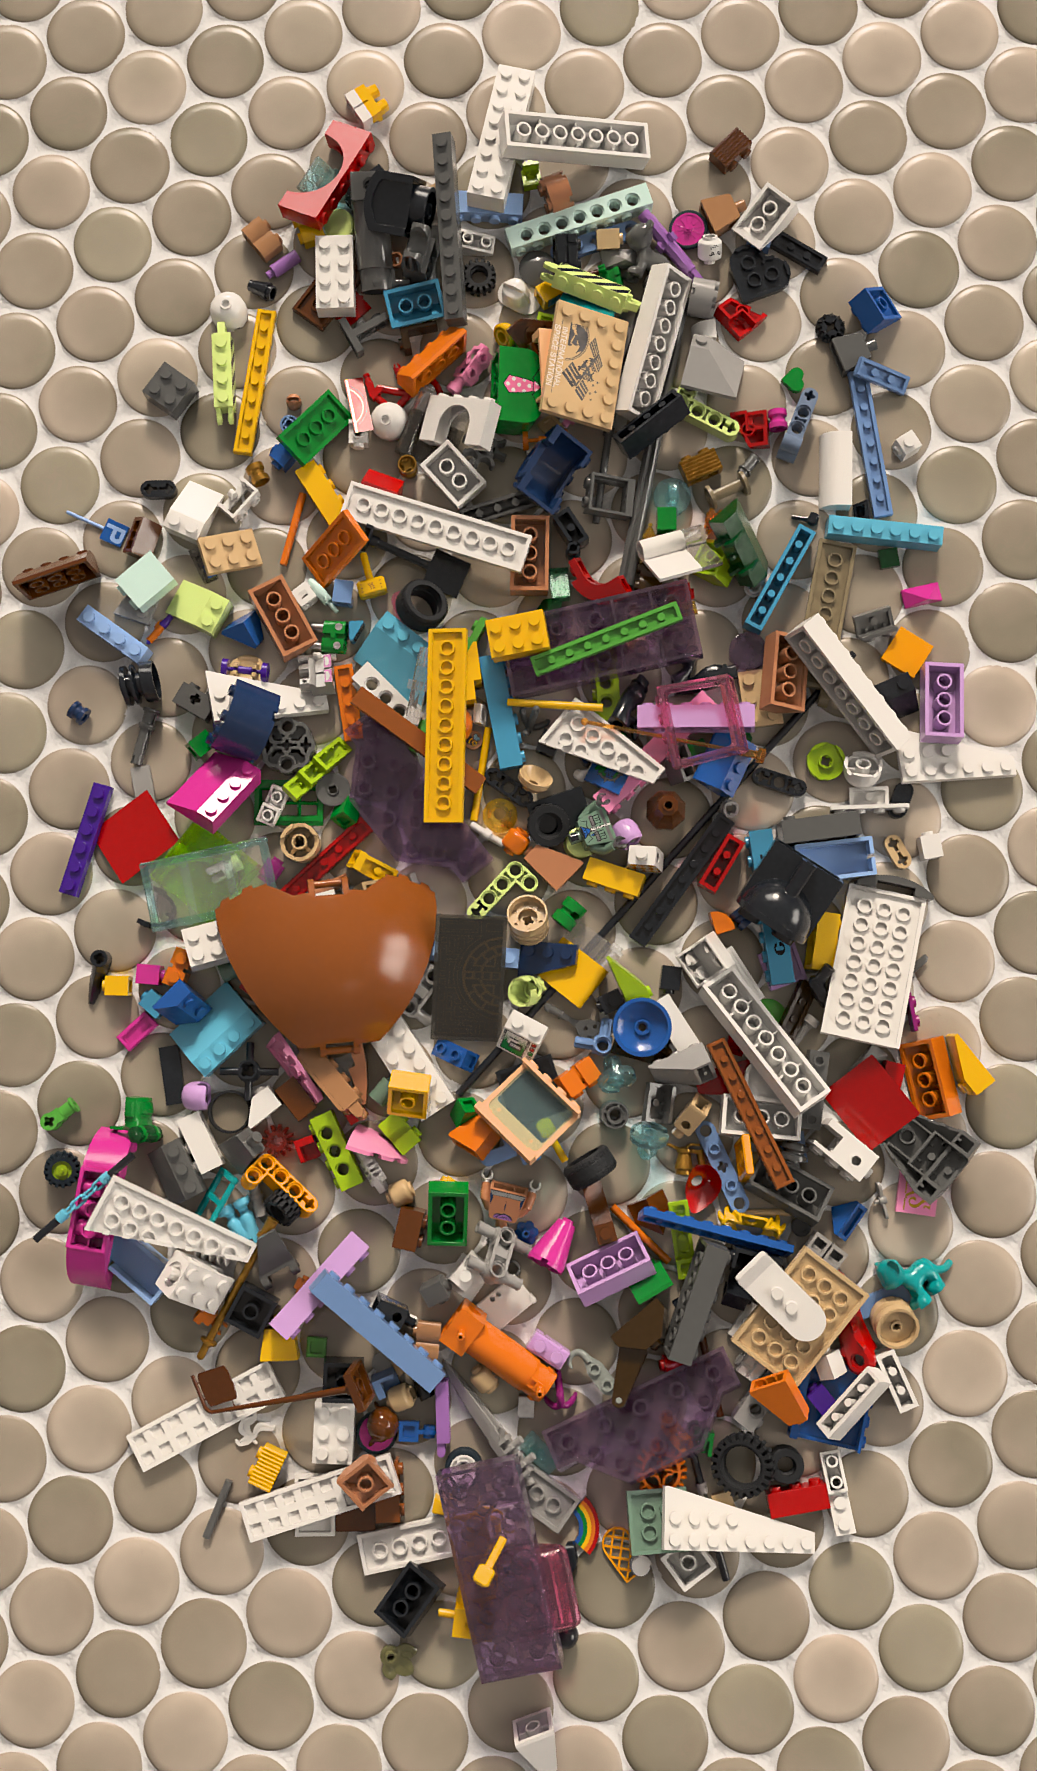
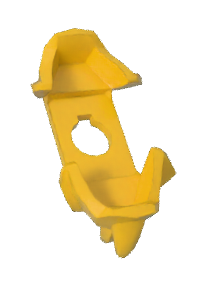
(770, 1227)

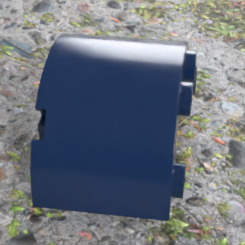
(551, 468)
(245, 722)

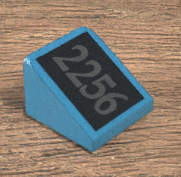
(355, 630)

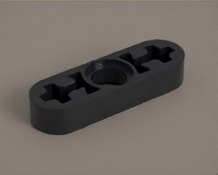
(494, 783)
(791, 791)

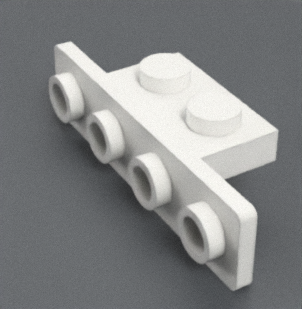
(870, 799)

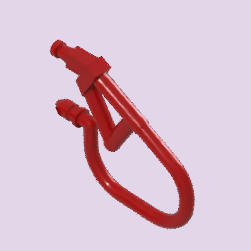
(375, 392)

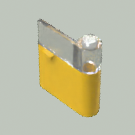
(581, 980)

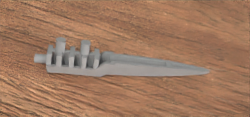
(489, 1425)

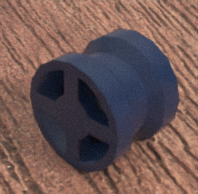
(78, 712)

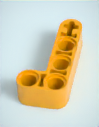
(288, 1182)

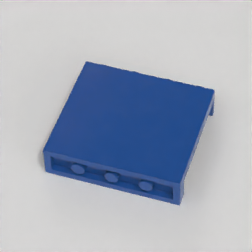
(809, 1429)

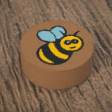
(474, 741)

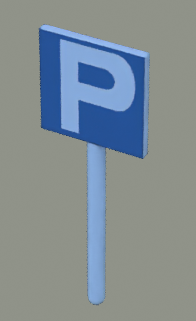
(112, 532)

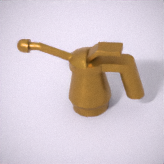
(684, 1162)

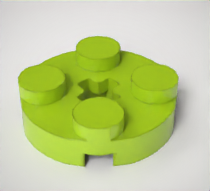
(820, 771)

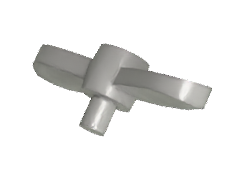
(882, 1200)

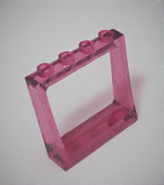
(733, 715)

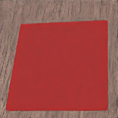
(135, 836)
(871, 1103)

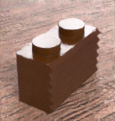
(730, 151)

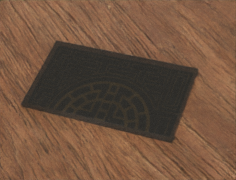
(468, 977)

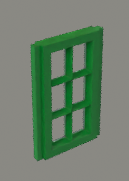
(286, 820)

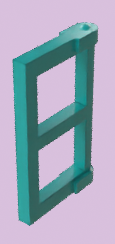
(210, 1193)

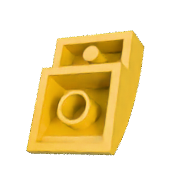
(473, 675)

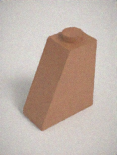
(551, 865)

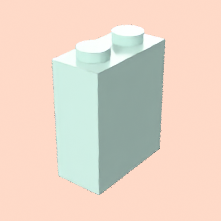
(145, 582)

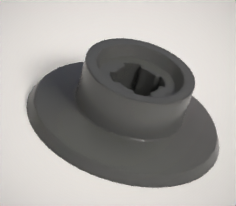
(329, 781)

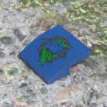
(606, 778)

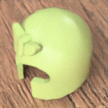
(526, 990)

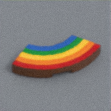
(588, 1525)

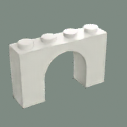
(443, 410)

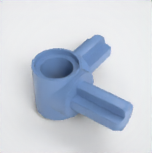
(604, 1036)

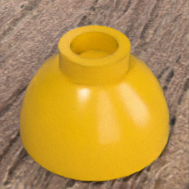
(502, 336)

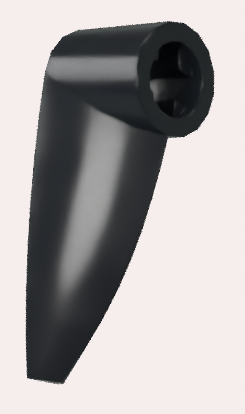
(98, 973)

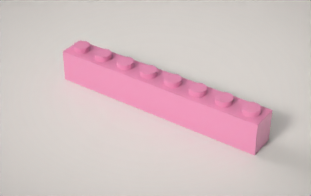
(657, 750)

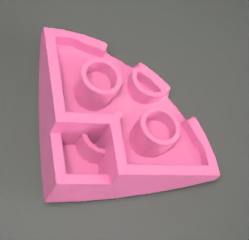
(370, 1142)

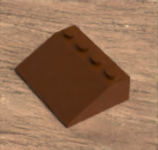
(57, 575)

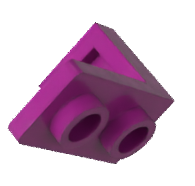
(914, 1021)

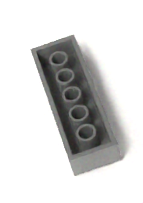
(695, 1300)

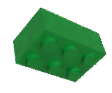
(447, 1213)

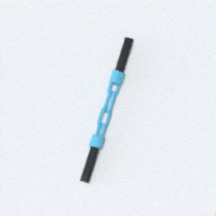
(63, 1215)

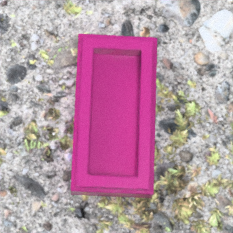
(137, 1031)

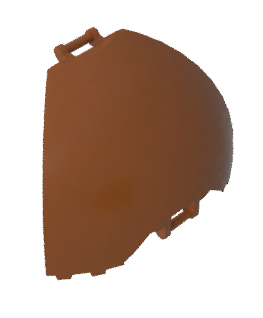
(331, 962)

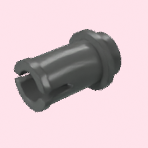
(749, 464)

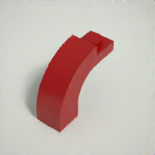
(592, 589)

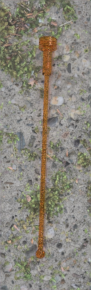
(758, 755)

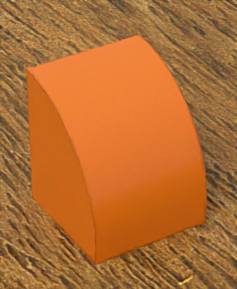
(720, 922)

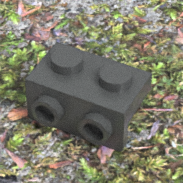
(874, 624)
(659, 1103)

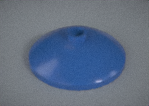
(627, 1024)

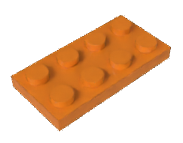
(335, 548)

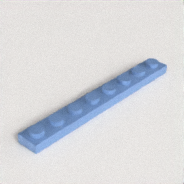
(870, 447)

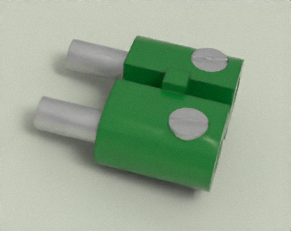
(334, 637)

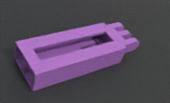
(443, 1422)

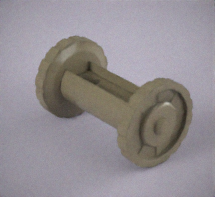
(740, 485)

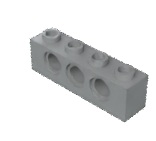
(742, 1411)

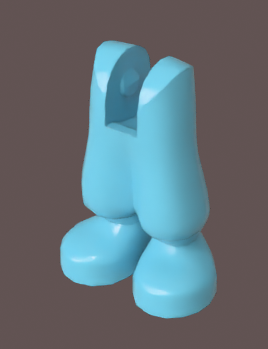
(243, 1225)

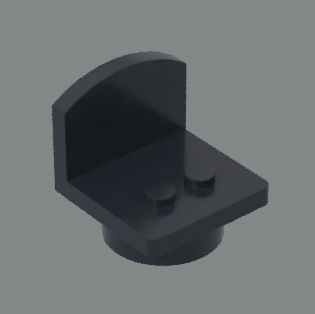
(396, 202)

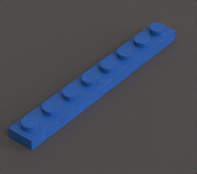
(721, 1233)

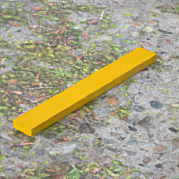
(255, 382)

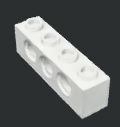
(369, 673)

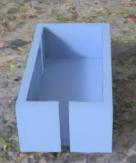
(842, 857)
(138, 1267)

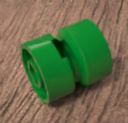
(569, 913)

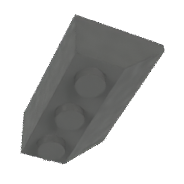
(177, 1171)

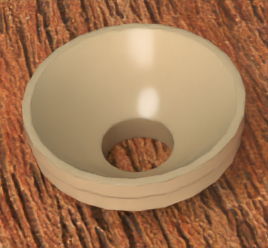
(534, 778)

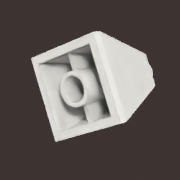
(536, 1739)

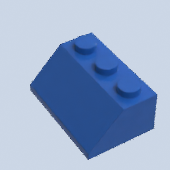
(723, 774)

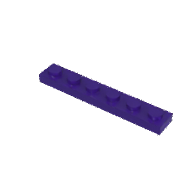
(86, 839)

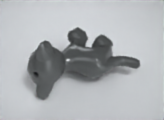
(639, 240)

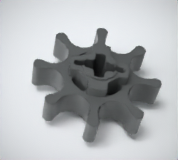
(486, 456)

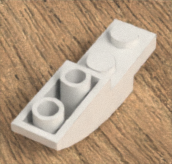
(472, 242)
(837, 1490)

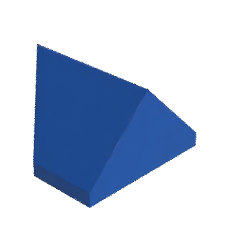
(246, 630)

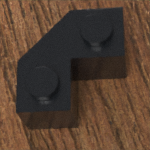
(733, 1294)

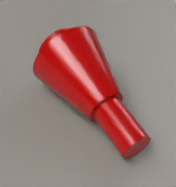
(666, 1365)

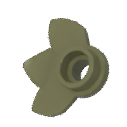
(400, 1662)

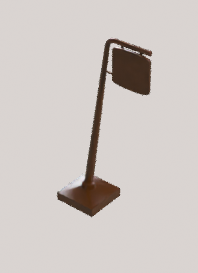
(219, 1388)

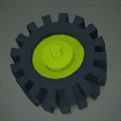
(62, 1169)

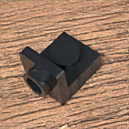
(610, 1001)

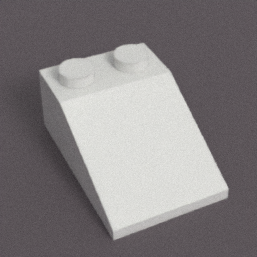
(766, 217)
(192, 512)

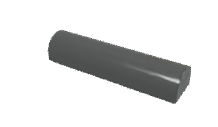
(498, 507)

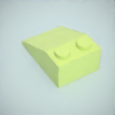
(200, 608)

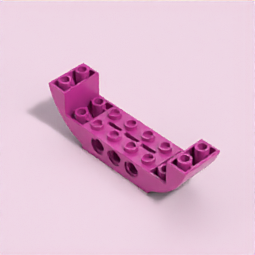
(90, 1251)

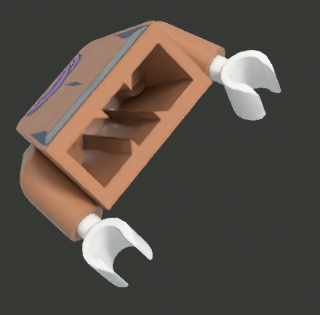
(505, 1200)

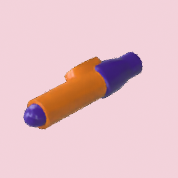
(159, 627)

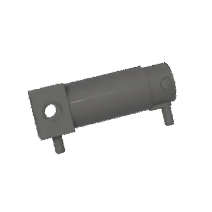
(372, 247)

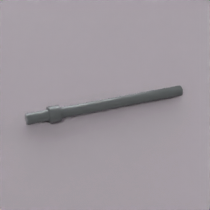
(603, 469)

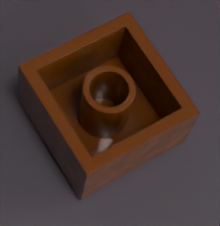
(409, 1228)

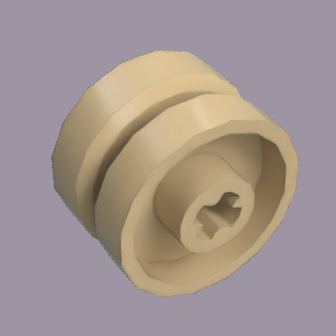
(894, 1322)

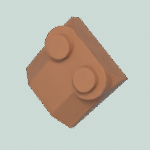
(364, 1481)

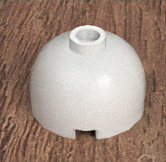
(230, 309)
(388, 421)
(862, 769)

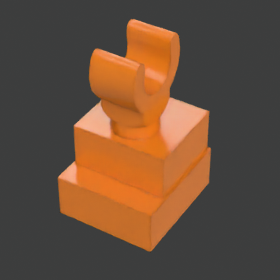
(207, 1318)

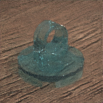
(672, 493)
(615, 1075)
(648, 1137)

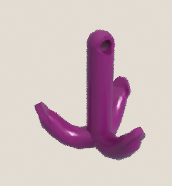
(560, 1395)

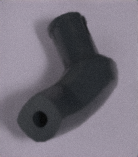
(817, 984)

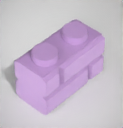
(548, 1349)

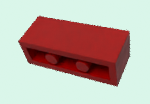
(720, 864)
(797, 1498)

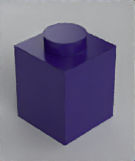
(820, 1397)

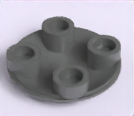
(532, 266)

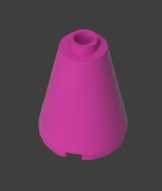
(554, 1246)

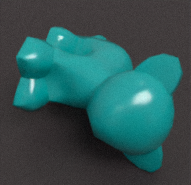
(893, 1275)

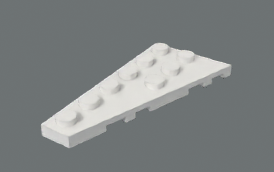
(292, 700)
(600, 745)
(950, 762)

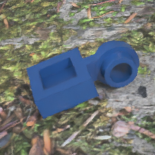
(410, 1431)

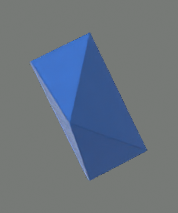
(846, 1217)

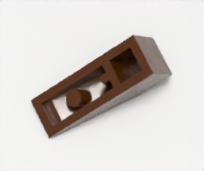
(600, 1213)

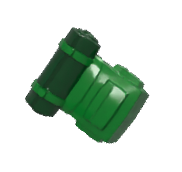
(139, 1121)

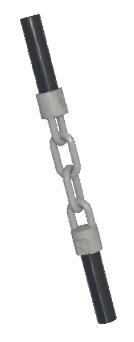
(702, 1489)

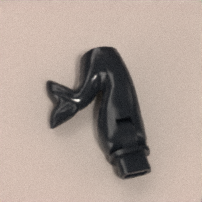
(709, 671)
(630, 698)

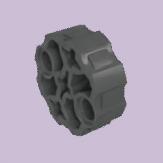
(276, 760)

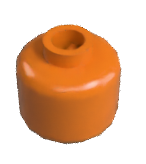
(516, 841)

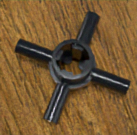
(244, 1066)

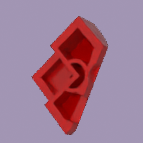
(738, 318)
(753, 428)

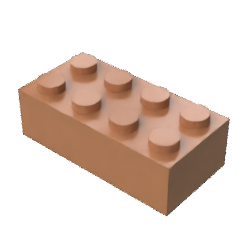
(535, 572)

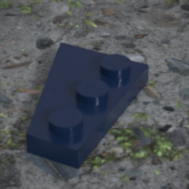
(546, 957)

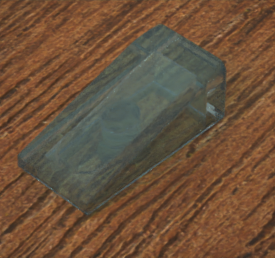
(535, 1444)

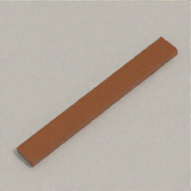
(405, 731)
(750, 1113)

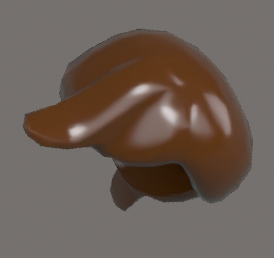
(382, 1424)

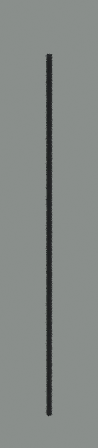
(650, 880)

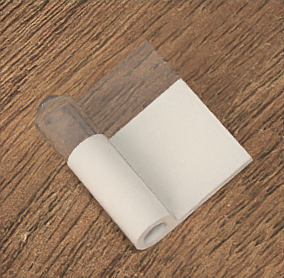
(677, 553)

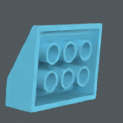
(392, 652)
(220, 1032)

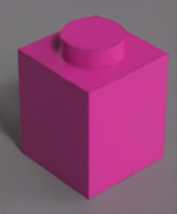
(149, 974)

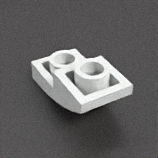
(273, 806)

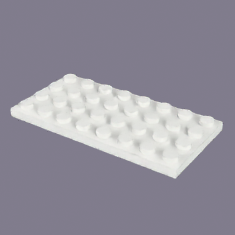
(873, 966)

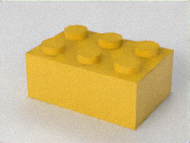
(517, 635)

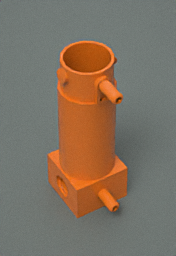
(472, 1333)

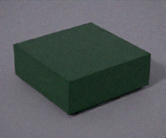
(888, 558)

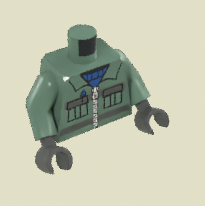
(596, 830)

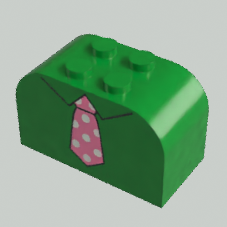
(515, 388)

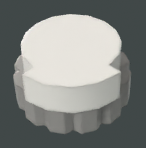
(640, 1565)

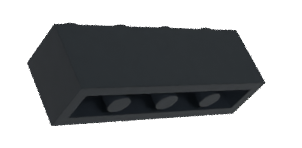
(651, 424)

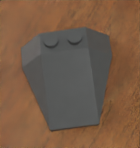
(930, 1155)

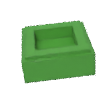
(316, 1346)

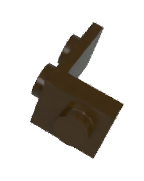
(415, 330)

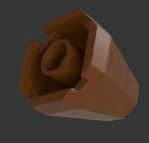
(662, 817)

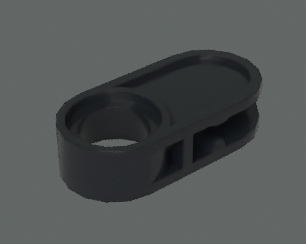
(901, 794)

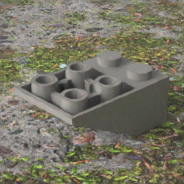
(684, 1067)

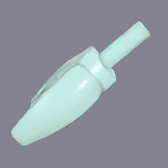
(322, 594)

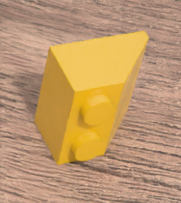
(408, 1094)

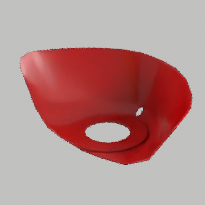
(706, 1192)

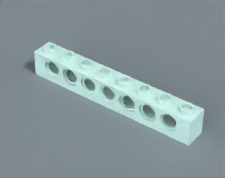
(619, 200)

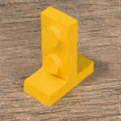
(369, 866)

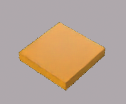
(906, 652)
(744, 1158)

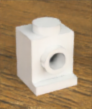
(358, 442)

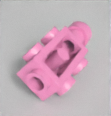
(471, 369)

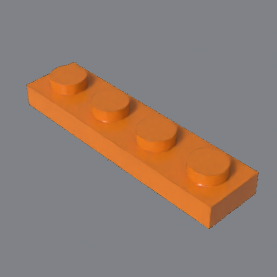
(346, 692)

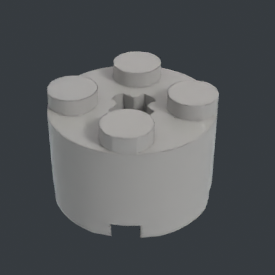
(703, 298)

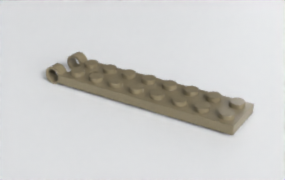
(830, 593)

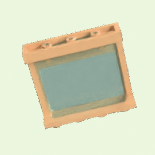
(528, 1111)

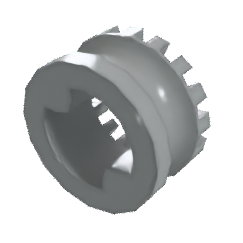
(725, 803)

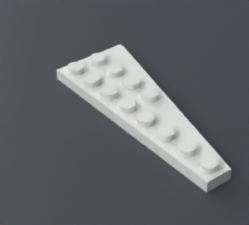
(143, 1216)
(709, 1525)

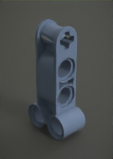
(791, 441)

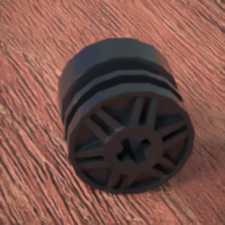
(144, 682)

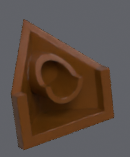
(657, 1199)

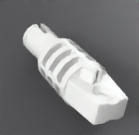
(373, 1172)

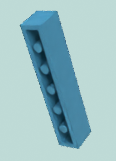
(779, 579)
(501, 715)

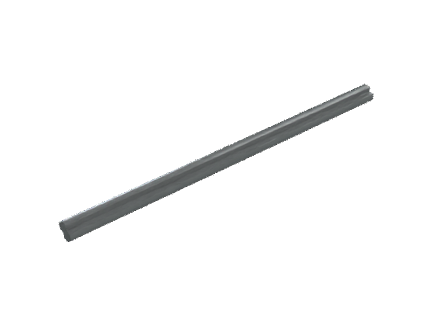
(646, 477)

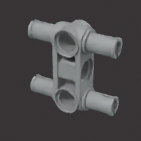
(421, 995)
(498, 1255)

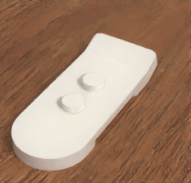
(782, 1298)

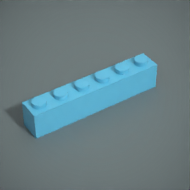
(884, 533)

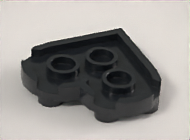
(757, 274)

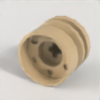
(528, 920)

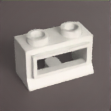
(235, 496)

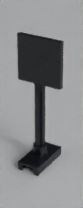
(443, 570)

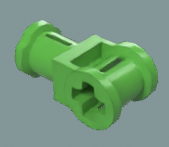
(59, 1114)

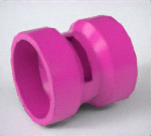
(777, 420)

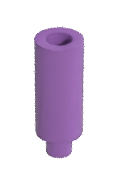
(283, 264)

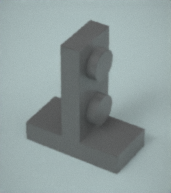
(362, 331)

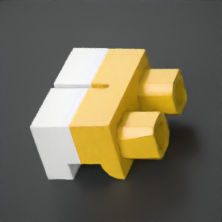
(364, 107)

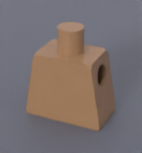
(721, 213)

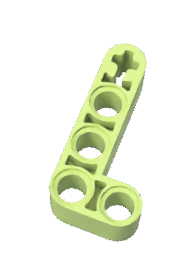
(709, 414)
(499, 894)

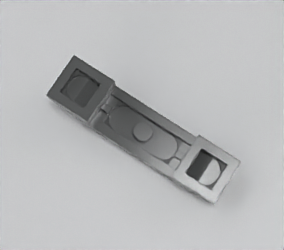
(917, 890)

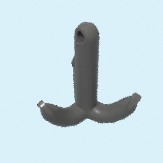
(530, 723)

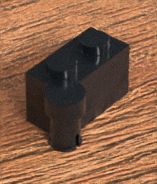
(571, 532)

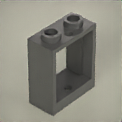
(627, 496)

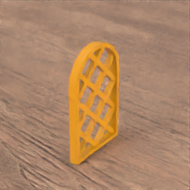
(618, 1568)

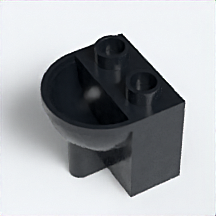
(788, 893)

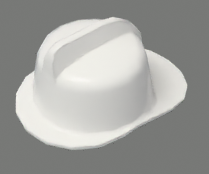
(518, 296)

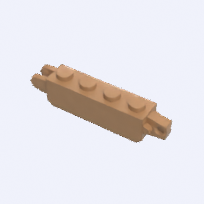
(332, 1082)

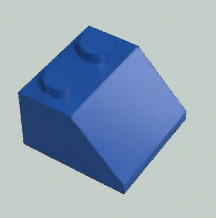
(874, 309)
(182, 1004)

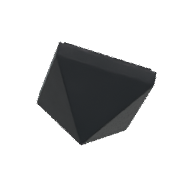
(862, 509)

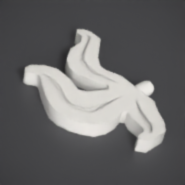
(245, 1430)

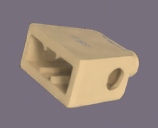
(691, 1116)

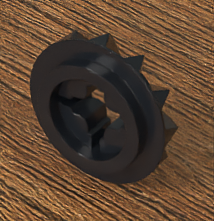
(821, 327)

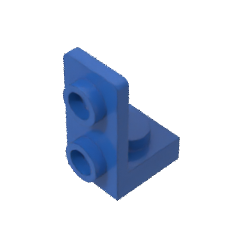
(455, 1055)

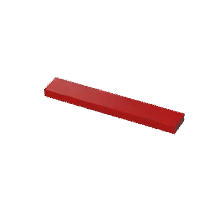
(329, 857)

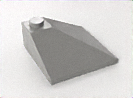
(712, 368)

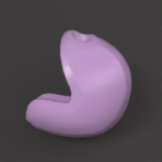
(628, 829)
(194, 1095)

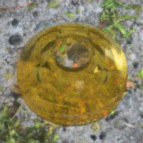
(502, 825)

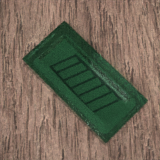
(559, 584)

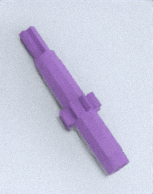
(667, 244)

